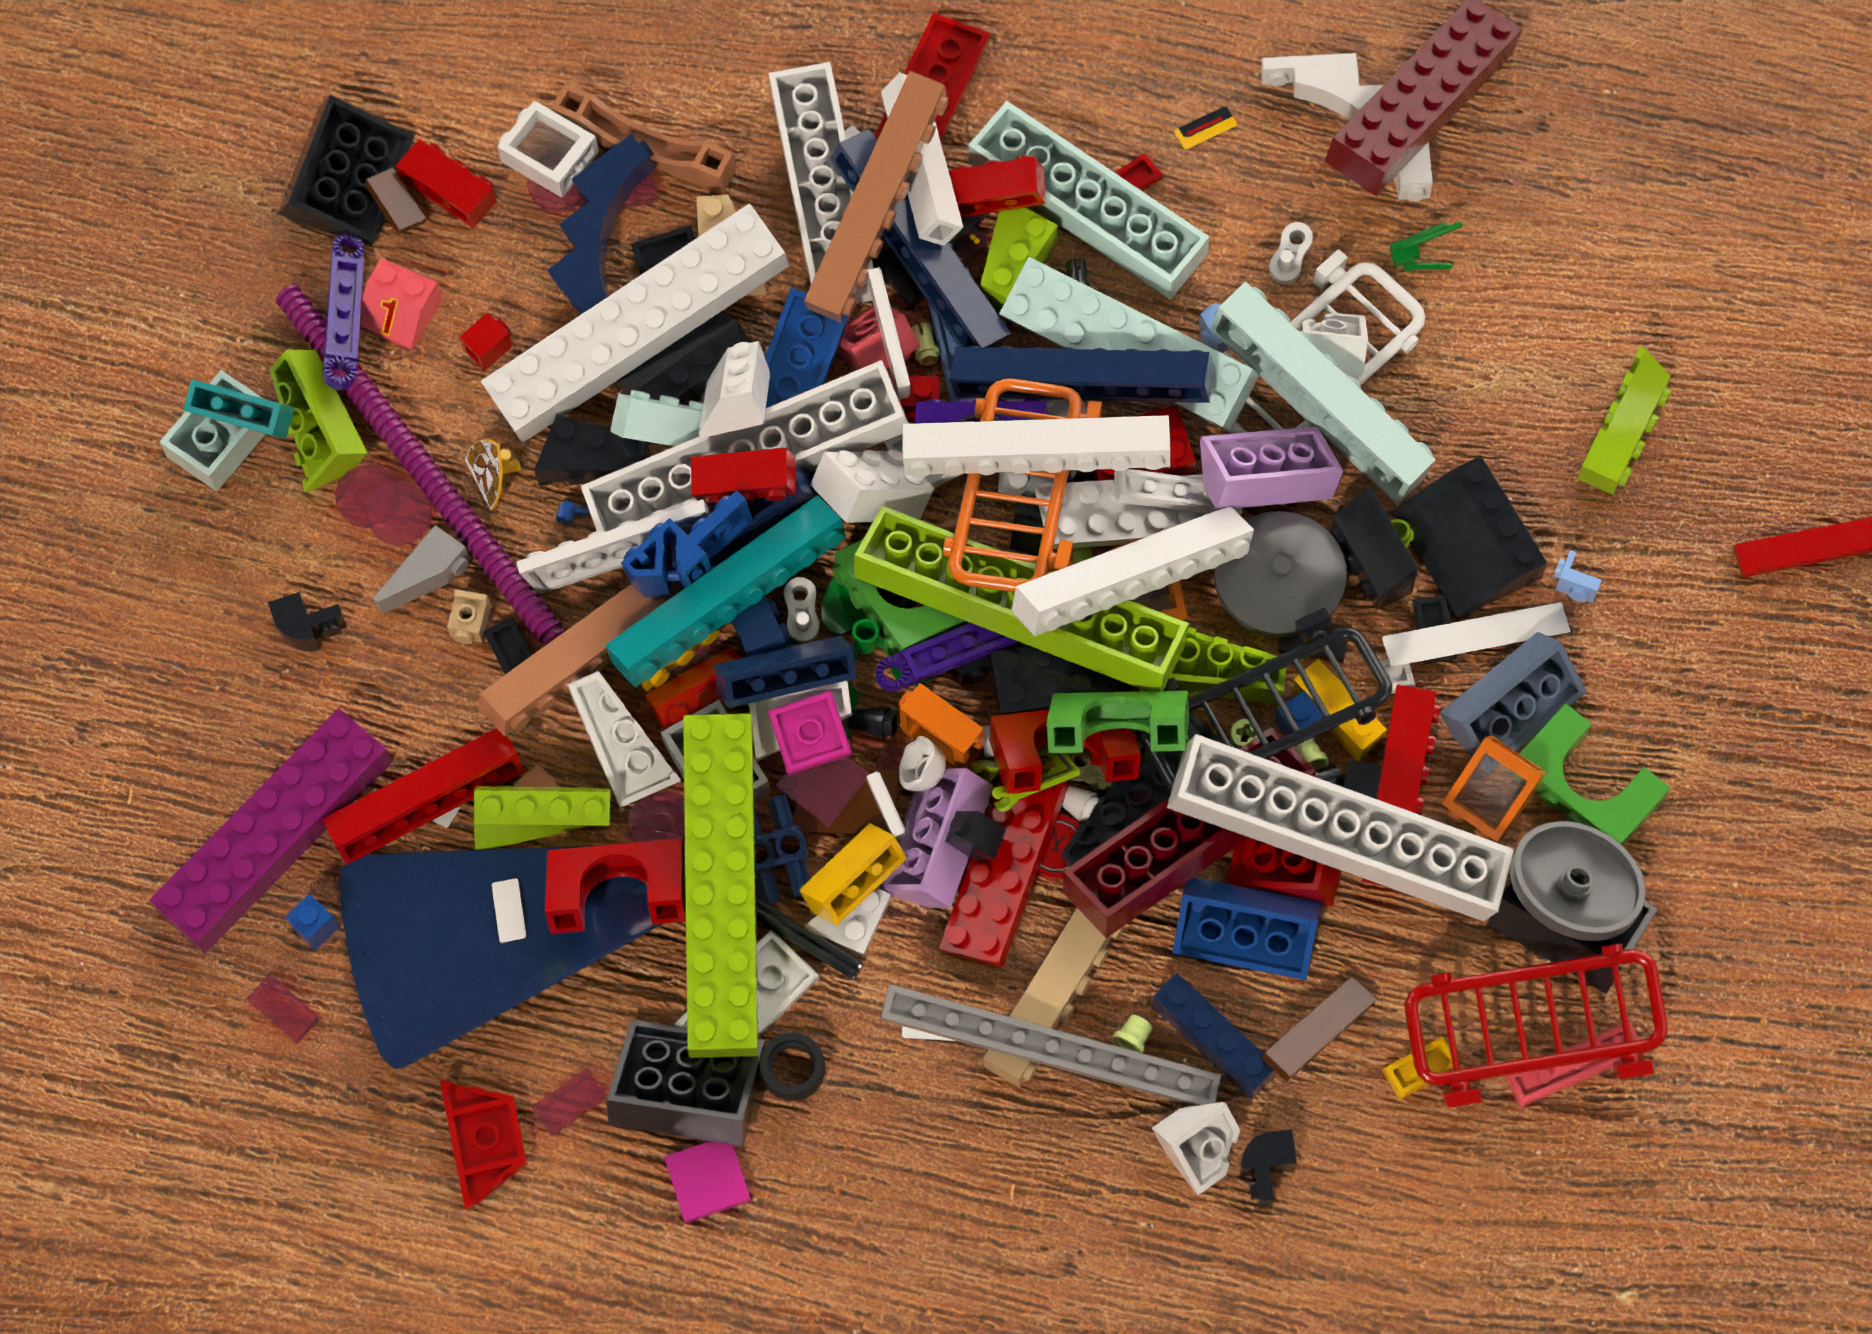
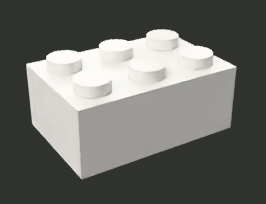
(866, 480)

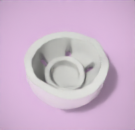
(927, 769)

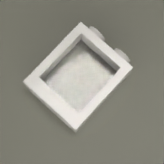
(547, 148)

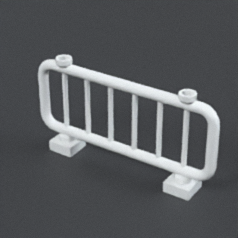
(1333, 272)

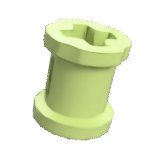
(1238, 731)

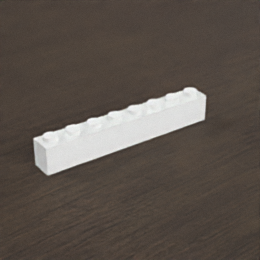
(1036, 445)
(1131, 570)

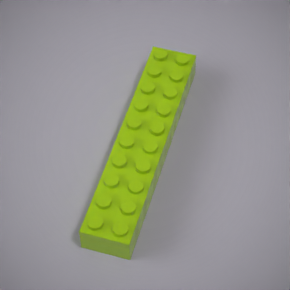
(1120, 642)
(720, 886)

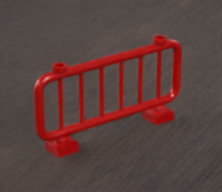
(1459, 1079)

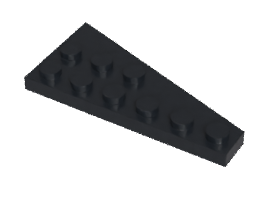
(1129, 799)

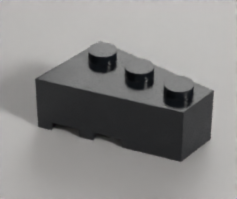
(584, 452)
(1030, 514)

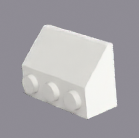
(736, 391)

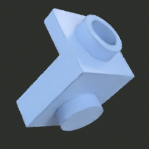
(1206, 335)
(1575, 583)

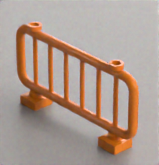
(1046, 559)

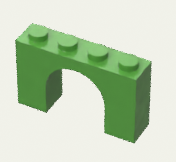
(897, 625)
(1078, 715)
(1617, 816)

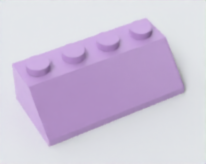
(1268, 467)
(932, 865)

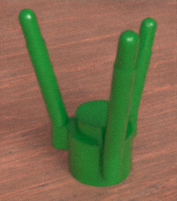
(1406, 250)

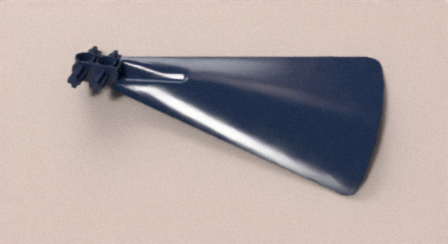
(431, 946)

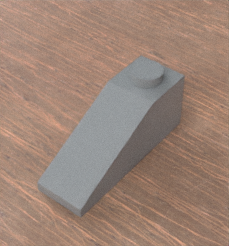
(426, 569)

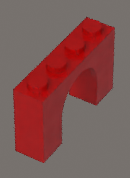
(1020, 735)
(578, 870)

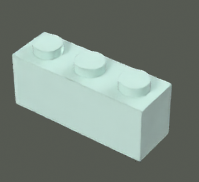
(656, 420)

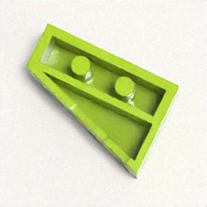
(1015, 238)

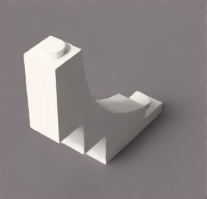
(1334, 84)

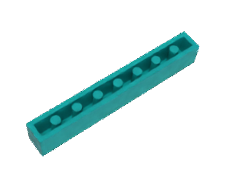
(726, 591)

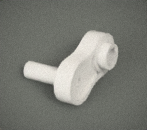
(1287, 261)
(802, 618)

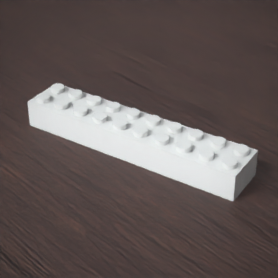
(636, 322)
(834, 417)
(1340, 828)

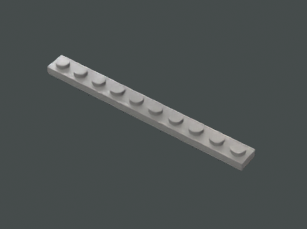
(1049, 1047)

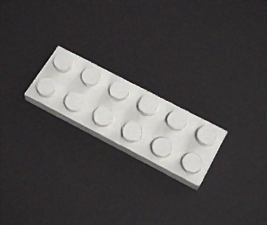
(1095, 518)
(601, 550)

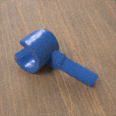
(568, 510)

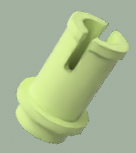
(927, 353)

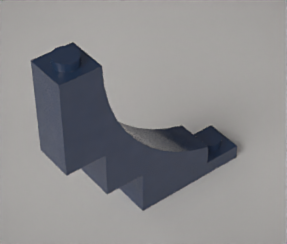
(605, 189)

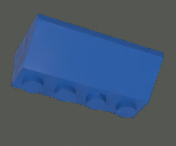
(1246, 928)

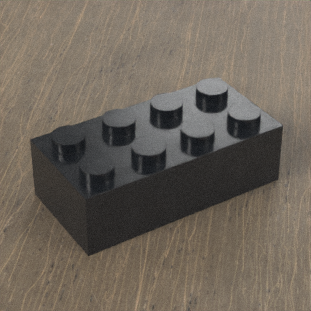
(1028, 678)

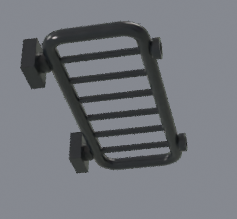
(1315, 635)

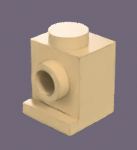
(469, 629)

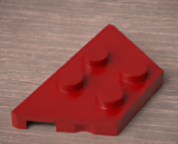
(483, 1139)

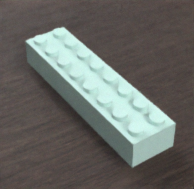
(1097, 202)
(1087, 319)
(1322, 392)

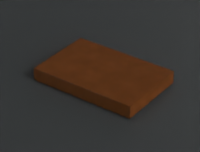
(858, 812)

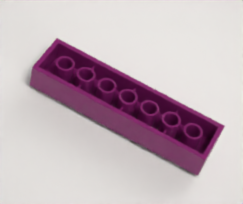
(270, 830)

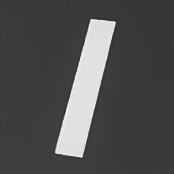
(1475, 634)

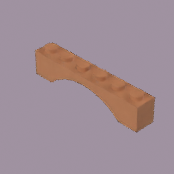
(686, 159)

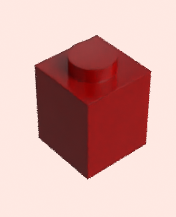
(486, 341)

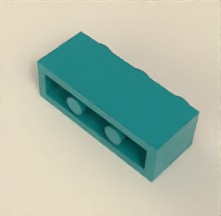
(238, 408)

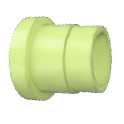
(1311, 753)
(1133, 1034)

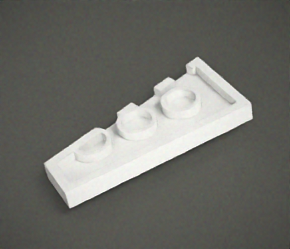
(623, 749)

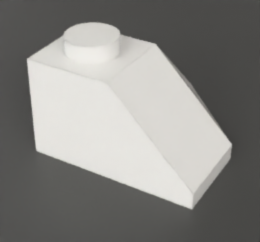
(1342, 338)
(1199, 1142)

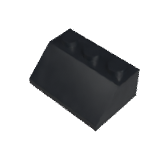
(1374, 550)

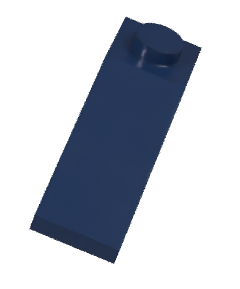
(768, 511)

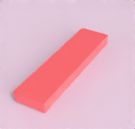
(1539, 1084)

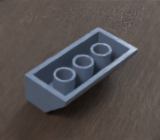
(1515, 696)

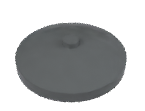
(1285, 576)
(1577, 881)

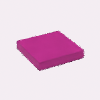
(809, 733)
(707, 1180)

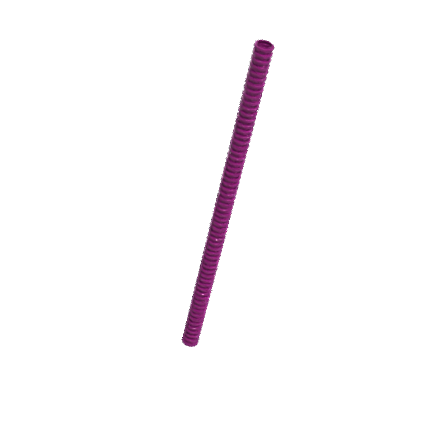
(429, 476)

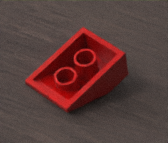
(1282, 872)

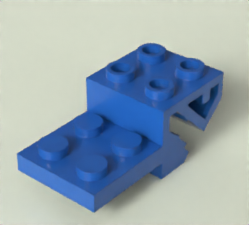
(670, 548)

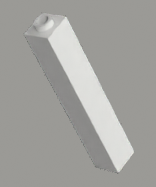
(930, 187)

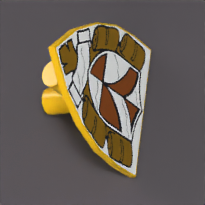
(487, 467)

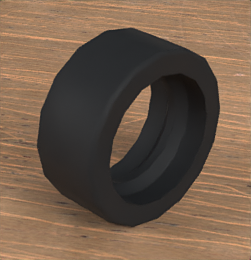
(789, 1040)

